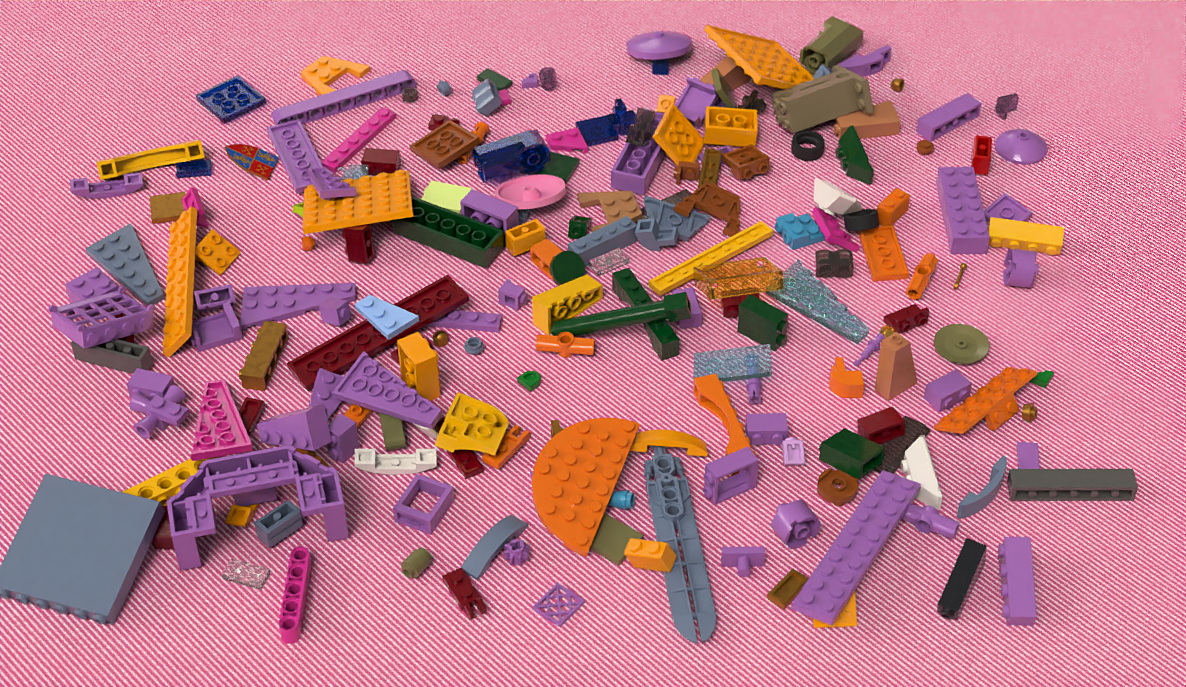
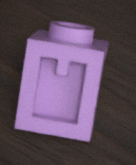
(793, 452)

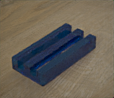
(194, 169)

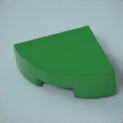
(1042, 378)

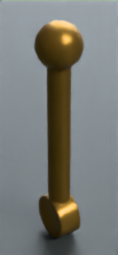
(963, 266)

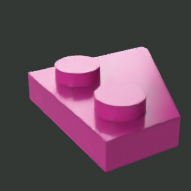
(566, 141)

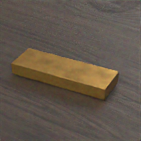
(710, 166)

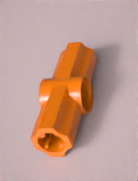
(921, 276)
(565, 344)

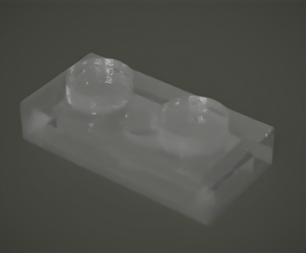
(608, 261)
(246, 574)

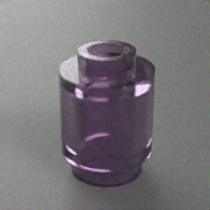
(548, 79)

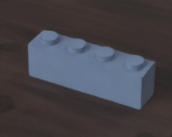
(608, 238)

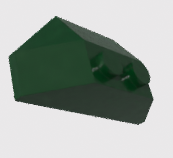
(853, 157)

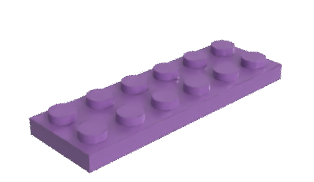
(294, 152)

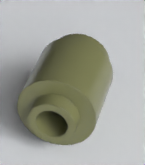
(416, 563)

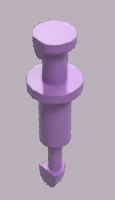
(873, 345)

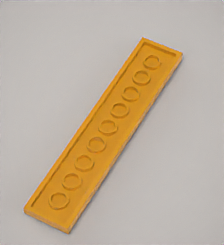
(180, 282)

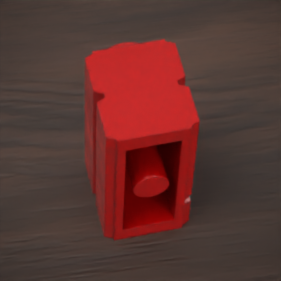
(981, 154)

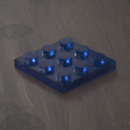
(231, 99)

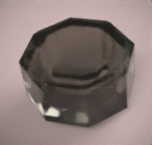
(409, 95)

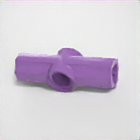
(929, 519)

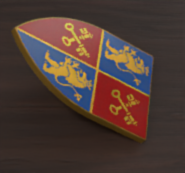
(252, 159)

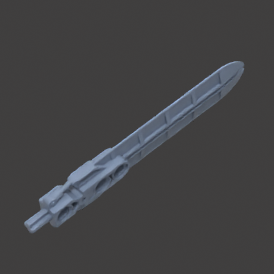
(673, 511)

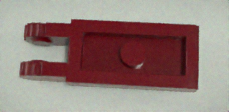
(463, 592)

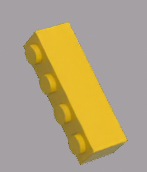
(1025, 236)

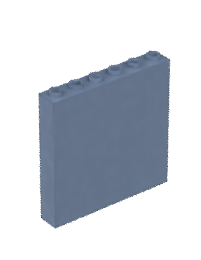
(79, 549)

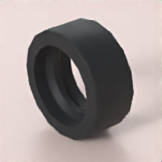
(807, 137)
(861, 220)

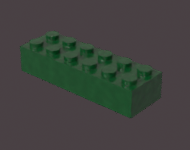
(451, 233)

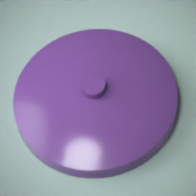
(659, 45)

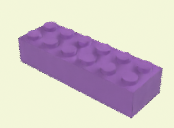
(638, 164)
(962, 210)

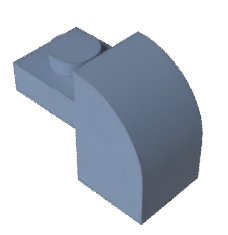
(653, 237)

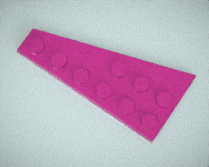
(219, 425)

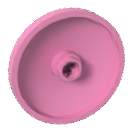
(531, 191)

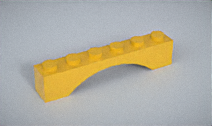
(150, 158)

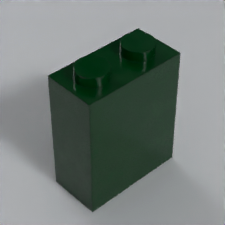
(762, 322)
(851, 453)

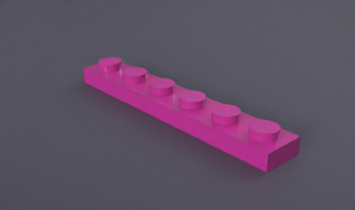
(358, 139)

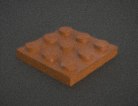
(444, 144)

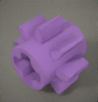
(516, 552)

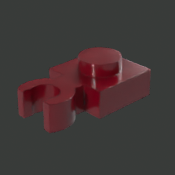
(438, 120)

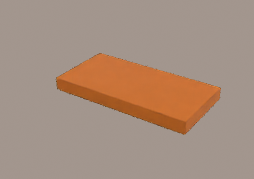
(883, 254)

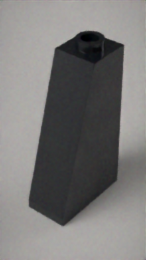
(962, 579)

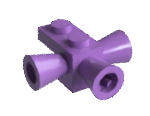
(159, 411)

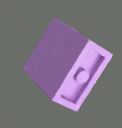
(695, 99)
(216, 329)

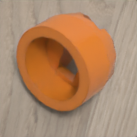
(308, 243)

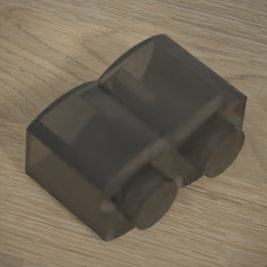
(834, 263)

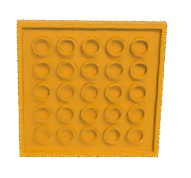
(760, 58)
(376, 200)

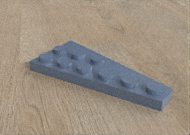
(126, 261)

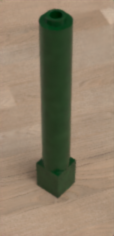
(673, 307)

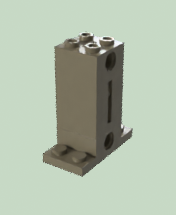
(822, 99)

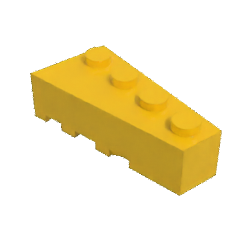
(565, 301)

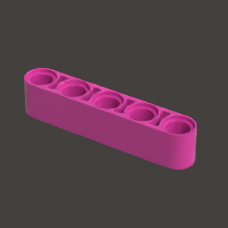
(295, 595)

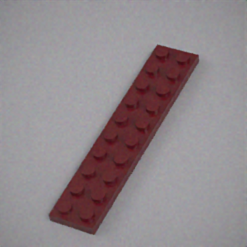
(344, 349)

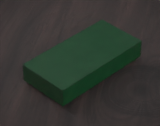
(500, 81)

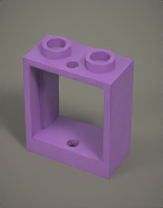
(745, 480)
(417, 519)

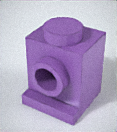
(512, 295)

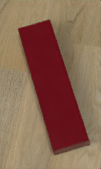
(463, 459)

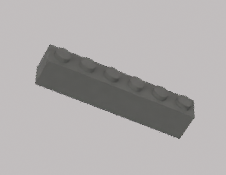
(1072, 484)

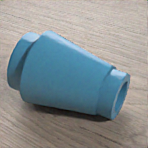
(622, 500)

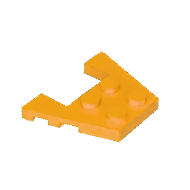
(327, 70)

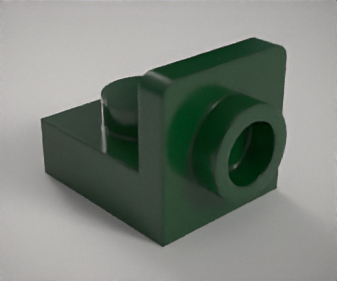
(578, 226)

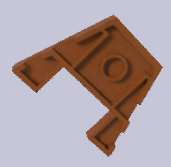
(714, 201)

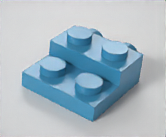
(798, 230)

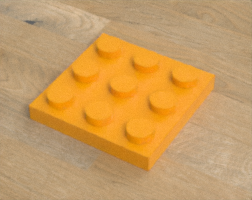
(678, 136)

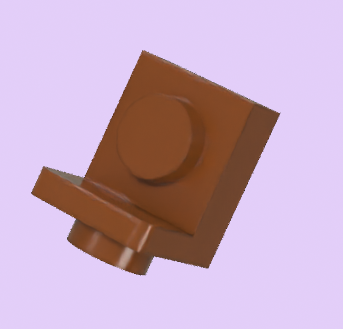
(687, 171)

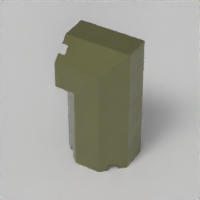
(830, 45)

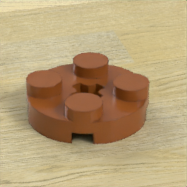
(835, 495)

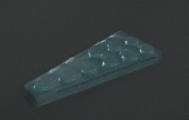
(818, 302)

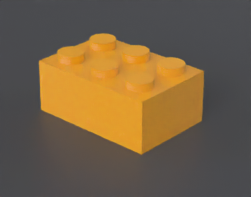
(730, 126)
(419, 366)

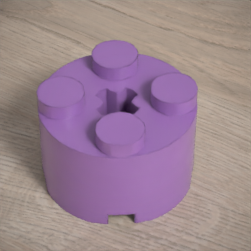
(1020, 268)
(795, 523)

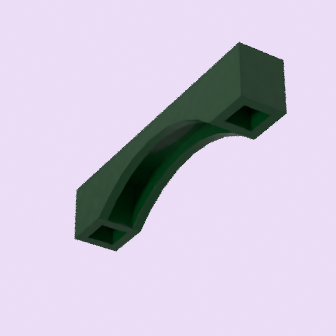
(660, 333)

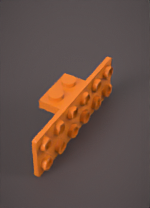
(992, 401)

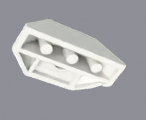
(834, 199)
(919, 468)

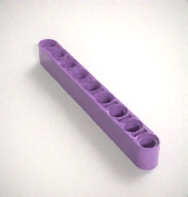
(345, 98)

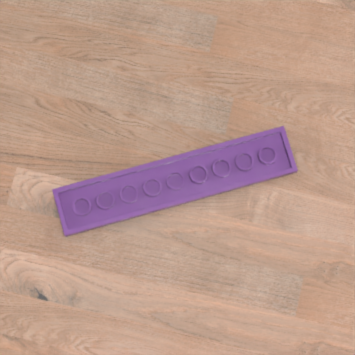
(856, 548)

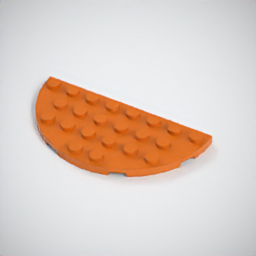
(578, 476)

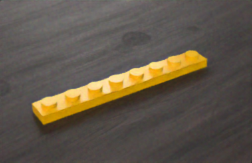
(717, 254)

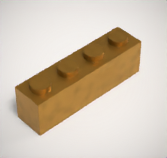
(263, 356)

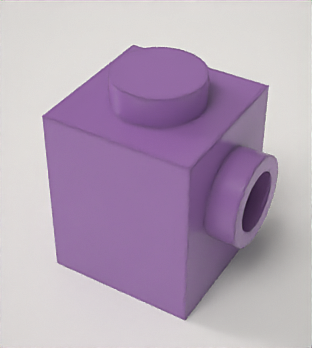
(335, 311)

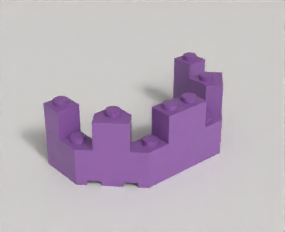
(252, 480)

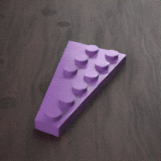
(288, 301)
(382, 391)

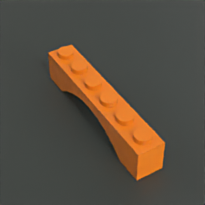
(711, 395)

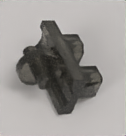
(753, 103)

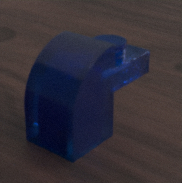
(621, 118)

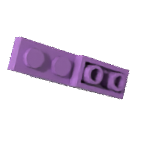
(869, 63)

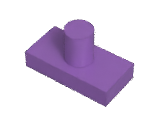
(743, 558)

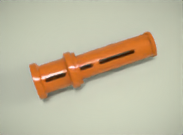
(481, 129)

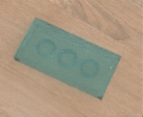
(735, 363)

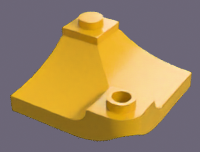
(472, 426)

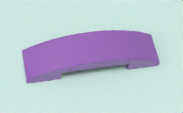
(106, 189)

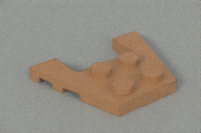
(613, 204)

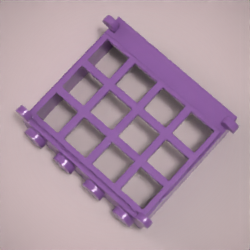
(137, 319)

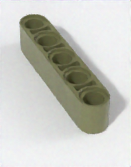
(392, 432)

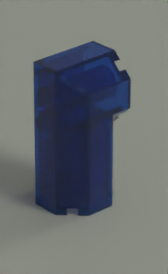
(510, 155)

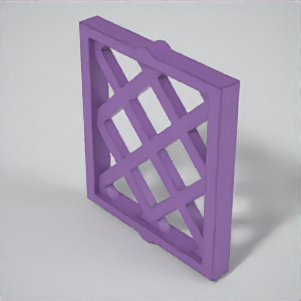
(547, 596)

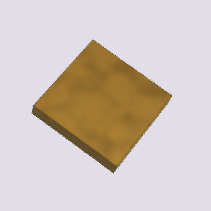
(166, 207)

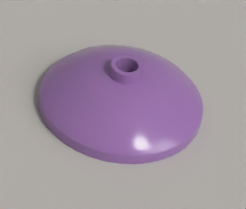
(1021, 146)

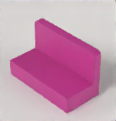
(193, 199)

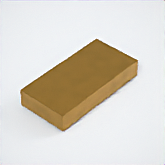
(787, 589)

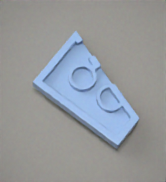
(385, 316)

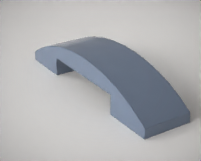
(974, 503)
(491, 544)

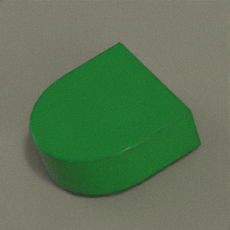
(530, 380)

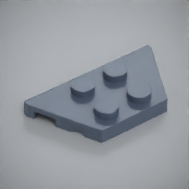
(666, 217)

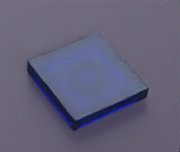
(597, 130)

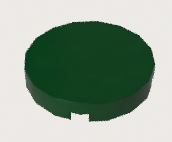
(566, 267)

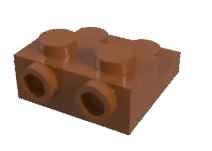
(747, 162)

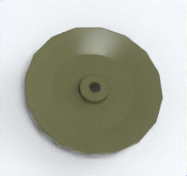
(961, 343)

